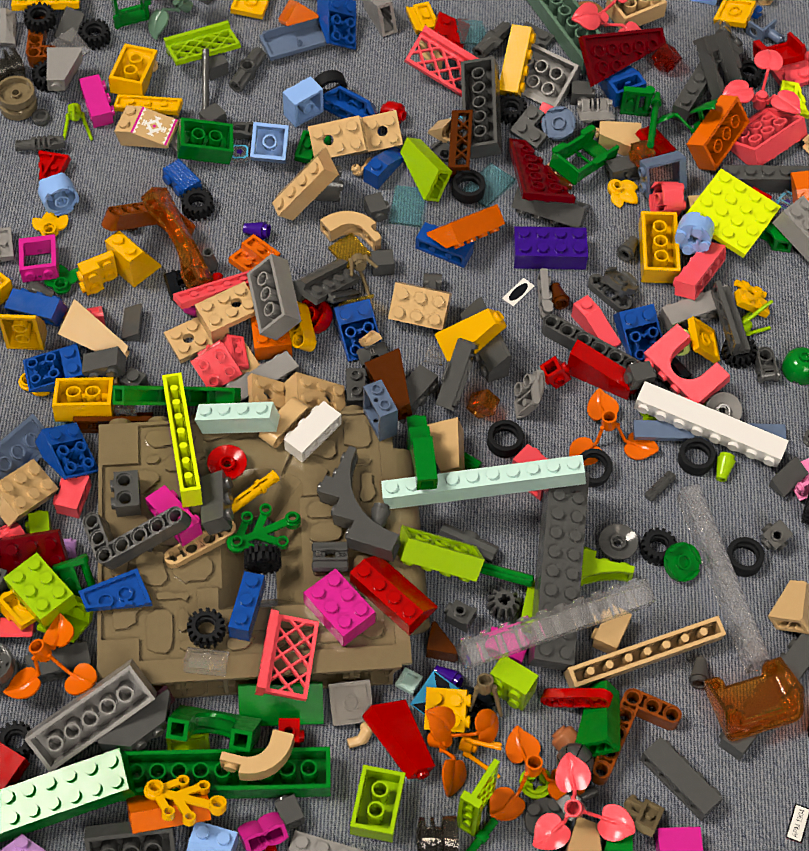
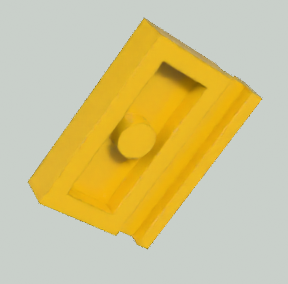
(420, 16)

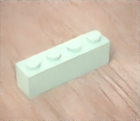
(237, 417)

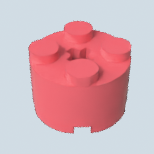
(667, 197)

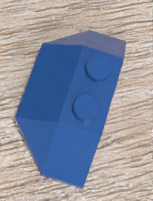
(347, 104)

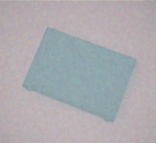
(496, 183)
(407, 207)

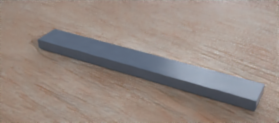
(665, 431)

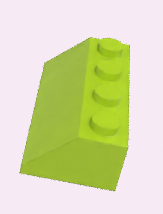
(440, 554)

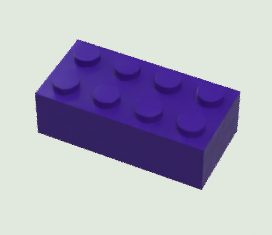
(550, 248)

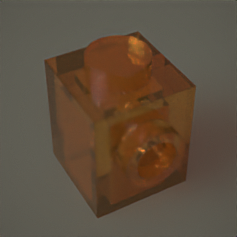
(640, 151)
(483, 403)

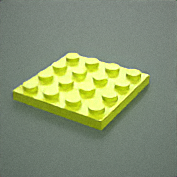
(736, 211)

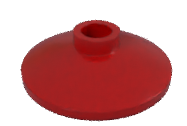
(227, 455)

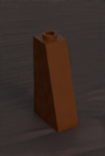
(391, 372)

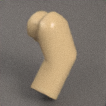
(357, 169)
(362, 738)

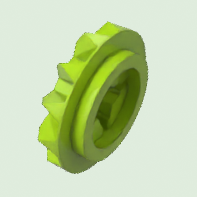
(540, 792)

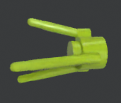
(74, 114)
(747, 324)

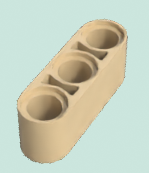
(289, 418)

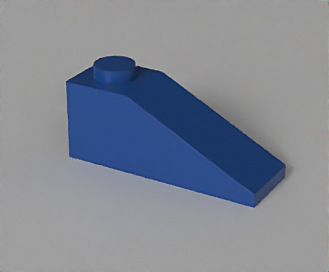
(382, 167)

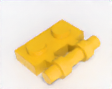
(750, 297)

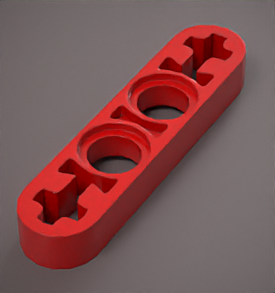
(576, 697)

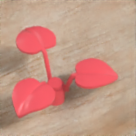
(590, 19)
(785, 101)
(552, 832)

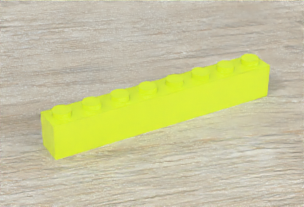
(182, 440)

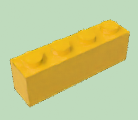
(516, 60)

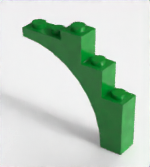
(155, 395)
(422, 452)

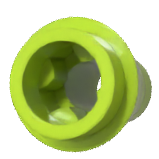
(725, 463)

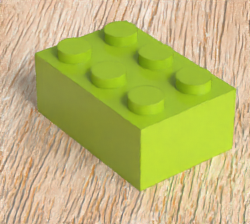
(40, 590)
(377, 803)

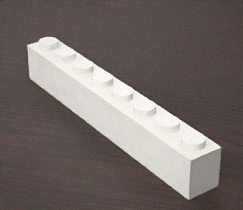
(711, 424)

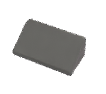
(69, 19)
(132, 323)
(788, 477)

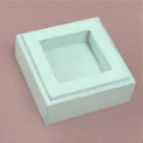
(408, 681)

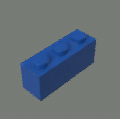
(456, 256)
(38, 304)
(246, 606)

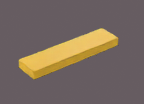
(163, 105)

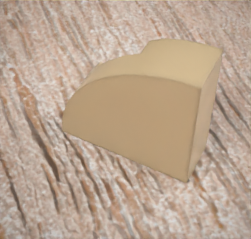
(370, 338)

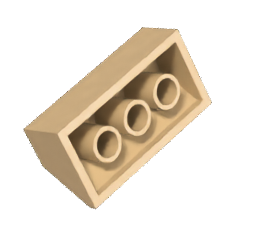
(305, 186)

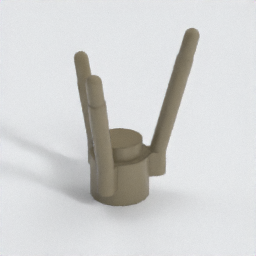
(359, 262)
(484, 687)

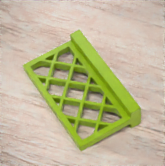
(195, 39)
(473, 803)

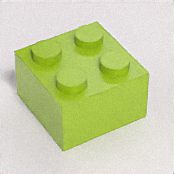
(514, 682)

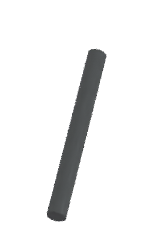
(205, 78)

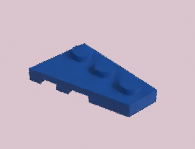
(116, 593)

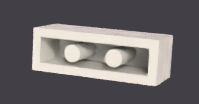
(312, 431)

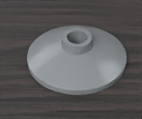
(728, 401)

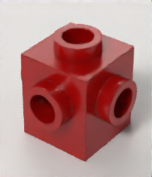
(556, 372)
(293, 726)

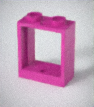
(36, 246)

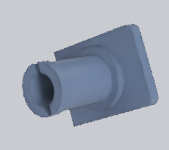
(767, 32)

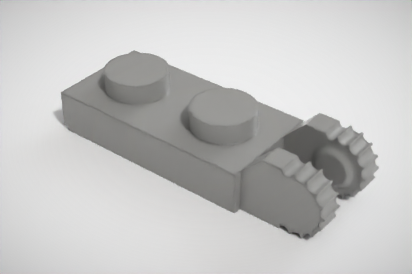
(544, 294)

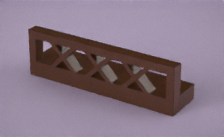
(455, 140)
(90, 424)

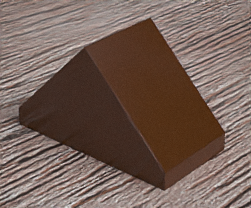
(440, 646)

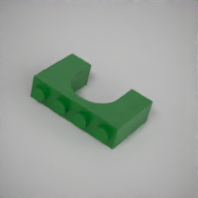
(189, 720)

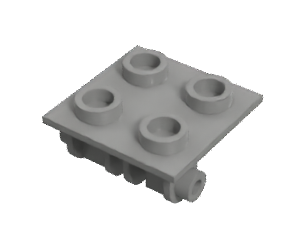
(589, 113)

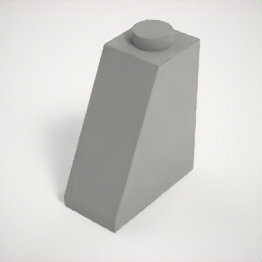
(382, 15)
(62, 66)

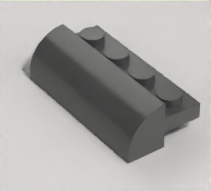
(325, 280)

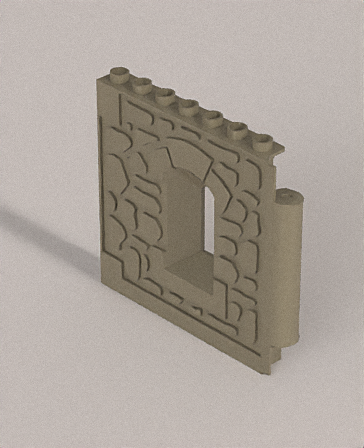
(158, 633)

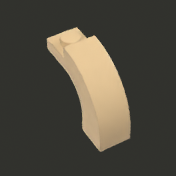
(349, 222)
(263, 764)

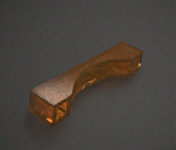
(163, 209)

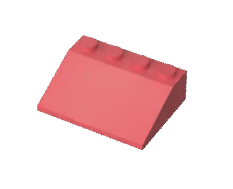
(769, 135)

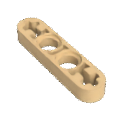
(202, 548)

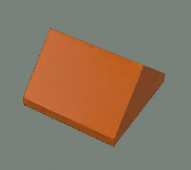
(296, 13)

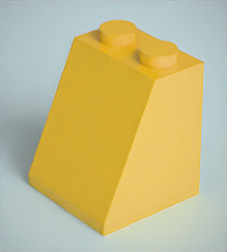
(131, 260)

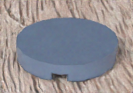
(558, 123)

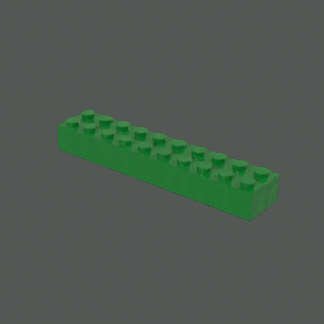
(304, 774)

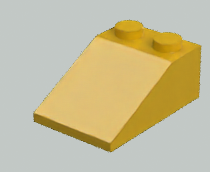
(132, 70)
(23, 331)

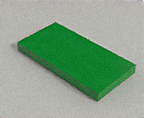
(273, 707)

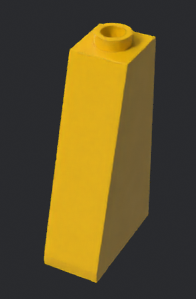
(478, 329)

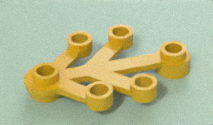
(158, 791)

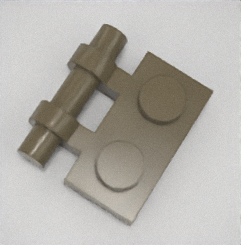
(648, 816)

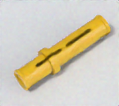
(259, 487)

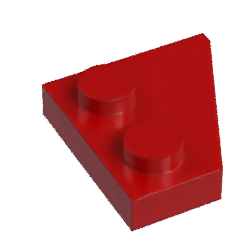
(52, 163)

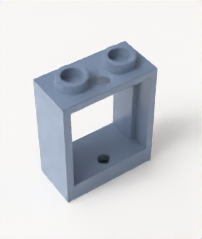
(679, 170)
(380, 407)

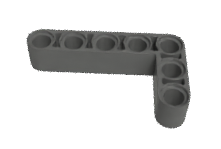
(132, 538)

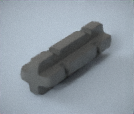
(660, 486)

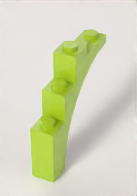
(592, 571)

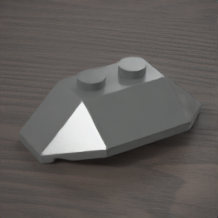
(140, 727)

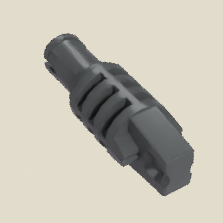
(40, 143)

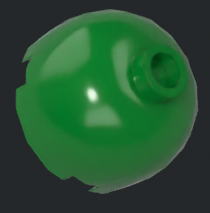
(796, 365)

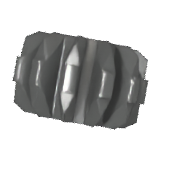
(496, 601)

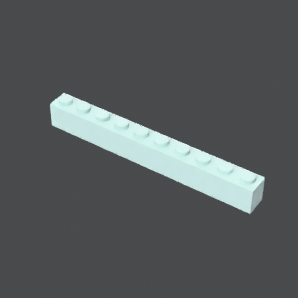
(487, 482)

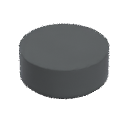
(40, 117)

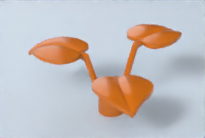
(605, 408)
(57, 635)
(441, 721)
(520, 747)

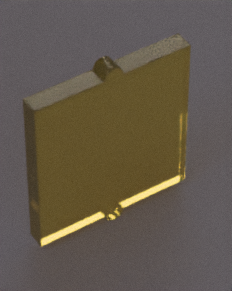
(346, 247)
(357, 299)

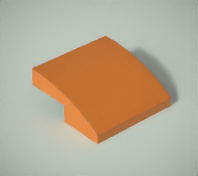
(251, 253)

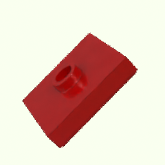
(661, 144)

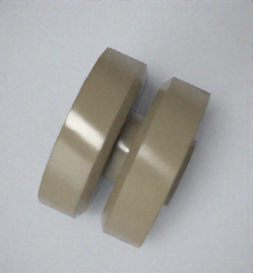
(17, 98)

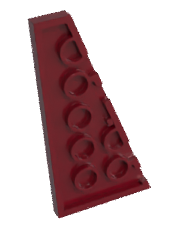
(612, 52)
(533, 177)
(19, 548)

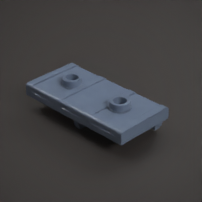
(292, 39)

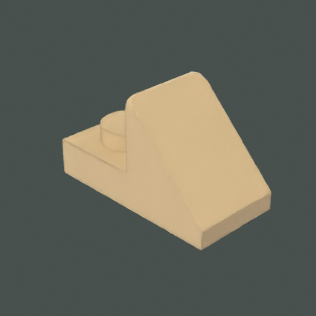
(441, 130)

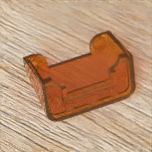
(758, 702)

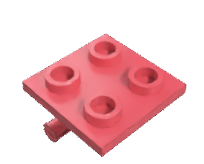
(216, 365)

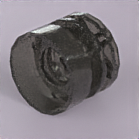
(11, 65)
(437, 837)

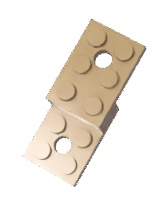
(357, 134)
(212, 322)
(302, 386)

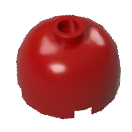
(320, 315)

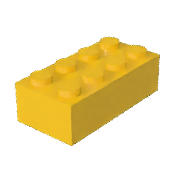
(658, 247)

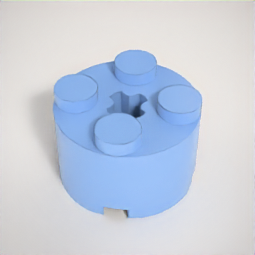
(58, 194)
(694, 233)

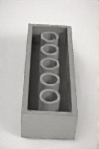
(90, 715)

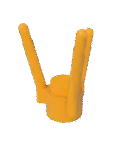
(471, 744)

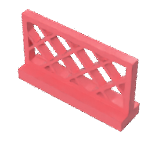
(447, 49)
(269, 651)

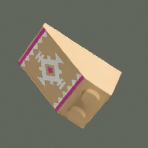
(145, 128)

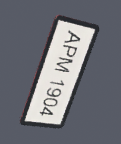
(798, 823)

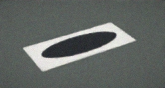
(518, 292)

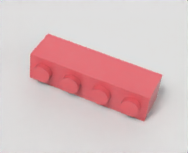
(699, 271)

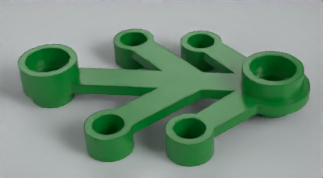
(260, 532)

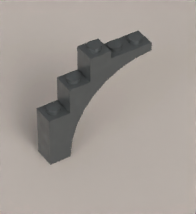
(361, 531)

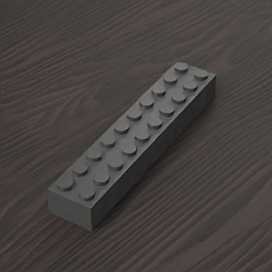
(559, 566)

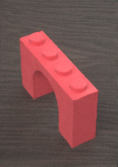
(696, 389)

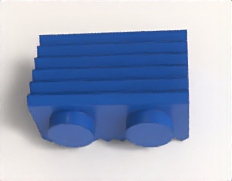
(180, 177)

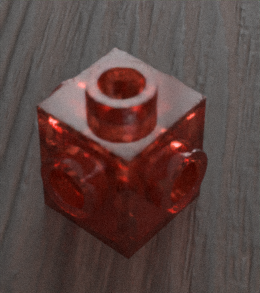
(666, 58)

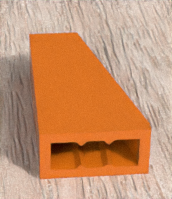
(147, 815)

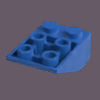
(338, 22)
(614, 85)
(352, 324)
(638, 329)
(45, 368)
(66, 451)

